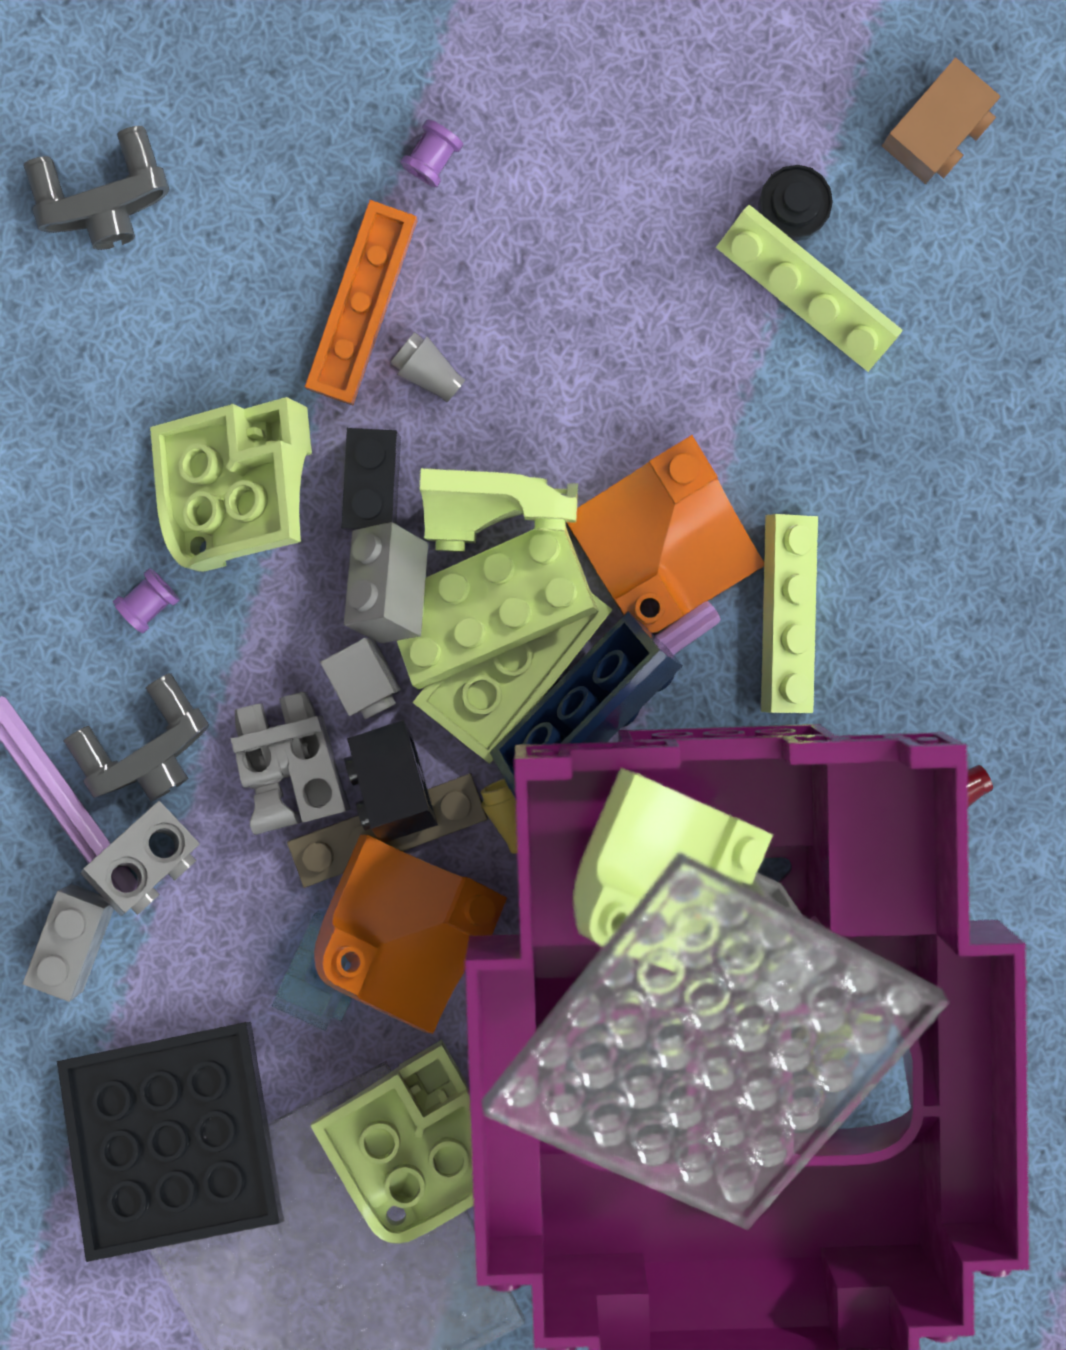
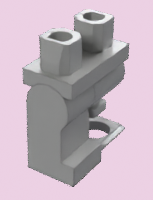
(289, 750)

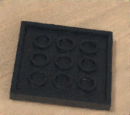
(169, 1142)

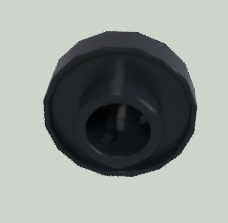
(796, 201)

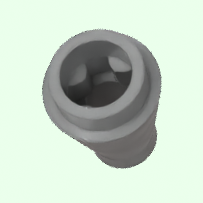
(427, 367)

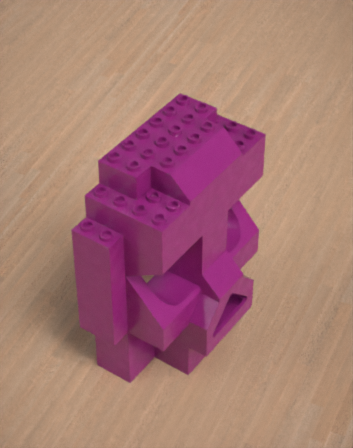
(885, 1216)

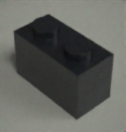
(370, 478)
(390, 782)

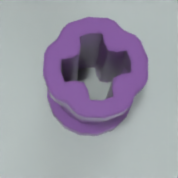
(431, 153)
(146, 601)

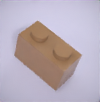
(941, 120)

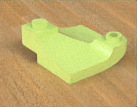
(230, 481)
(467, 502)
(639, 838)
(405, 1146)

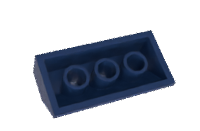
(595, 695)

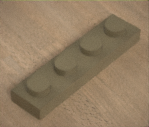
(328, 850)

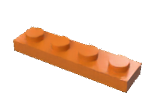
(361, 302)

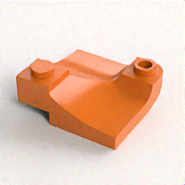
(666, 536)
(401, 932)

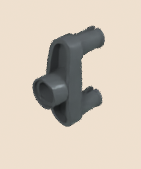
(105, 208)
(152, 764)

